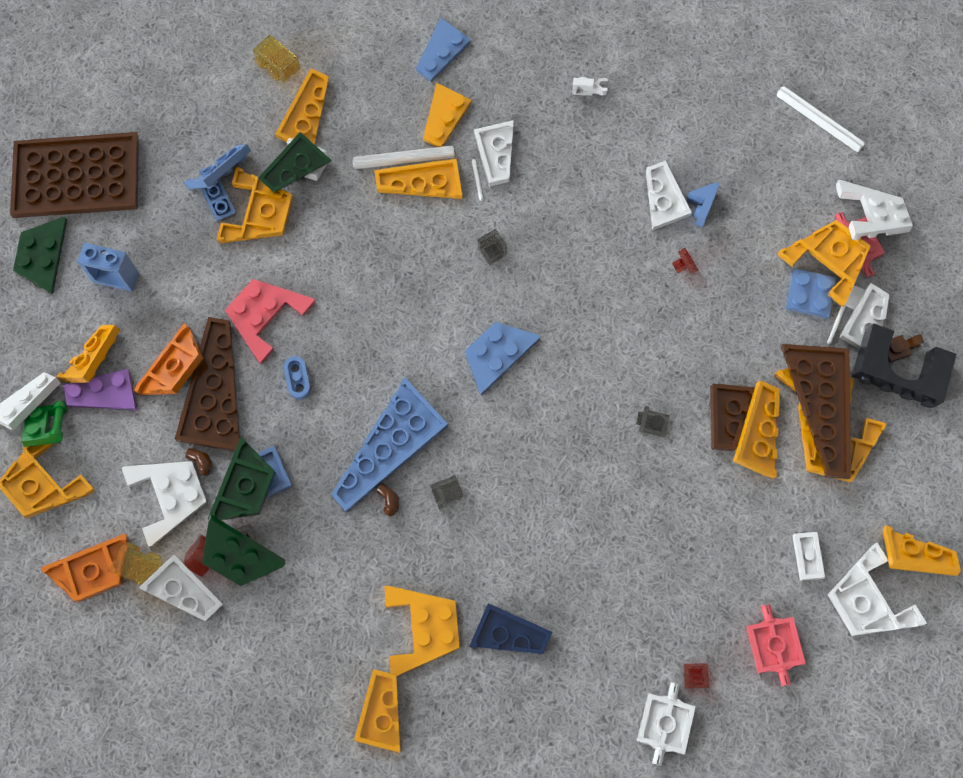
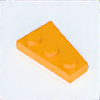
(379, 714)

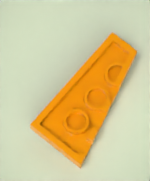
(305, 109)
(759, 434)

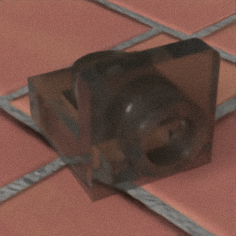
(652, 422)

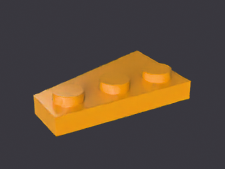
(444, 115)
(85, 364)
(913, 555)

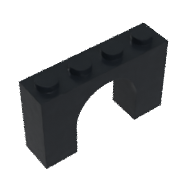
(874, 368)

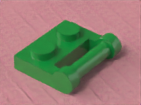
(37, 425)

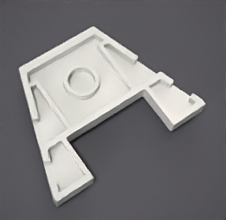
(883, 211)
(176, 490)
(862, 603)

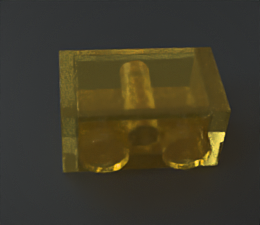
(276, 59)
(133, 564)

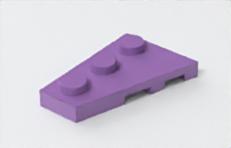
(103, 391)

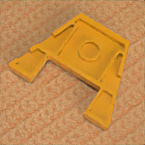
(265, 213)
(835, 250)
(859, 447)
(32, 487)
(432, 628)

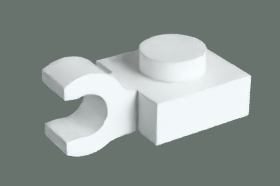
(587, 86)

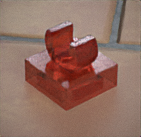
(685, 263)
(696, 675)

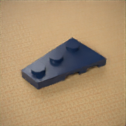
(509, 632)

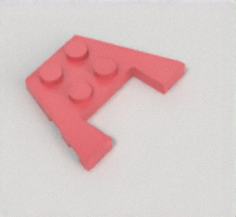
(257, 307)

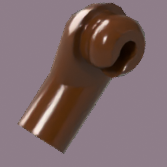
(202, 459)
(391, 499)

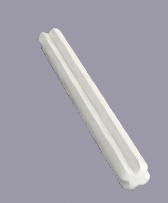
(820, 119)
(403, 157)

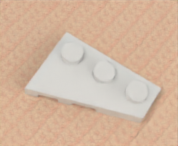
(495, 151)
(665, 196)

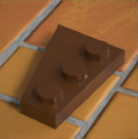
(728, 412)

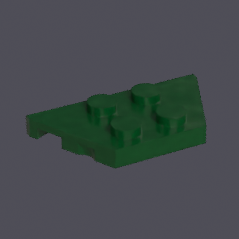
(40, 253)
(244, 485)
(236, 554)

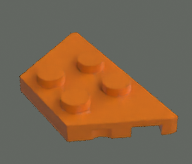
(172, 365)
(87, 572)

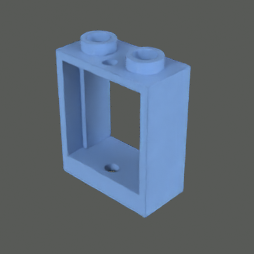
(110, 269)

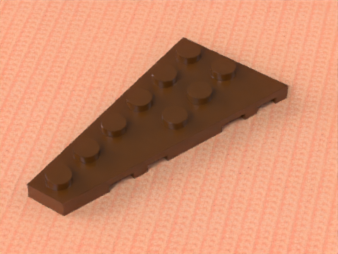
(823, 390)
(211, 400)

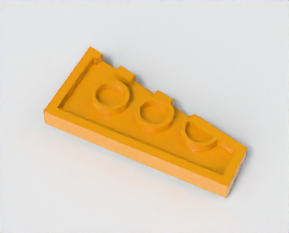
(423, 179)

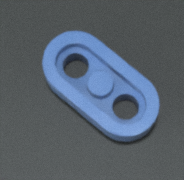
(297, 378)

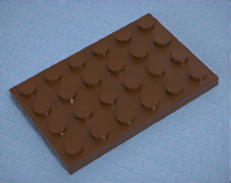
(75, 175)

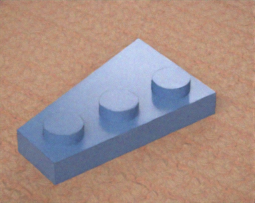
(441, 50)
(222, 168)

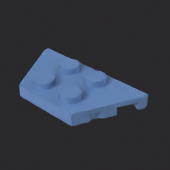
(497, 352)

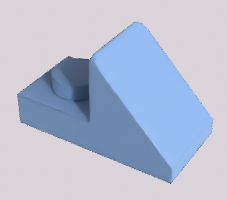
(703, 198)

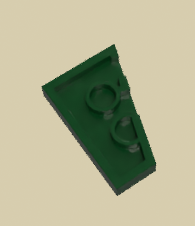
(293, 163)

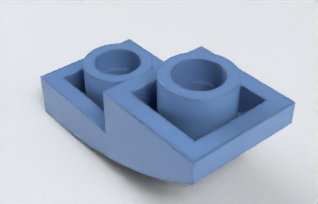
(219, 201)

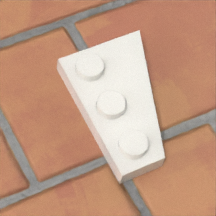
(869, 310)
(24, 401)
(182, 589)

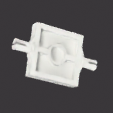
(666, 724)

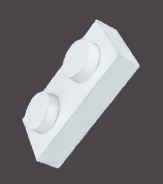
(808, 556)

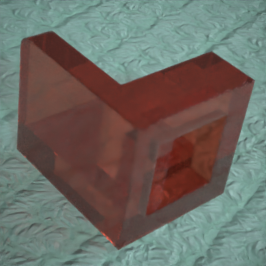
(194, 556)

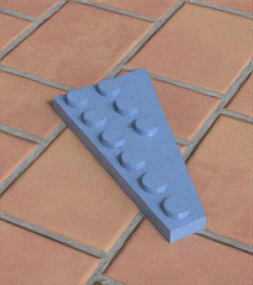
(395, 438)

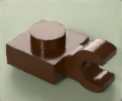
(901, 348)

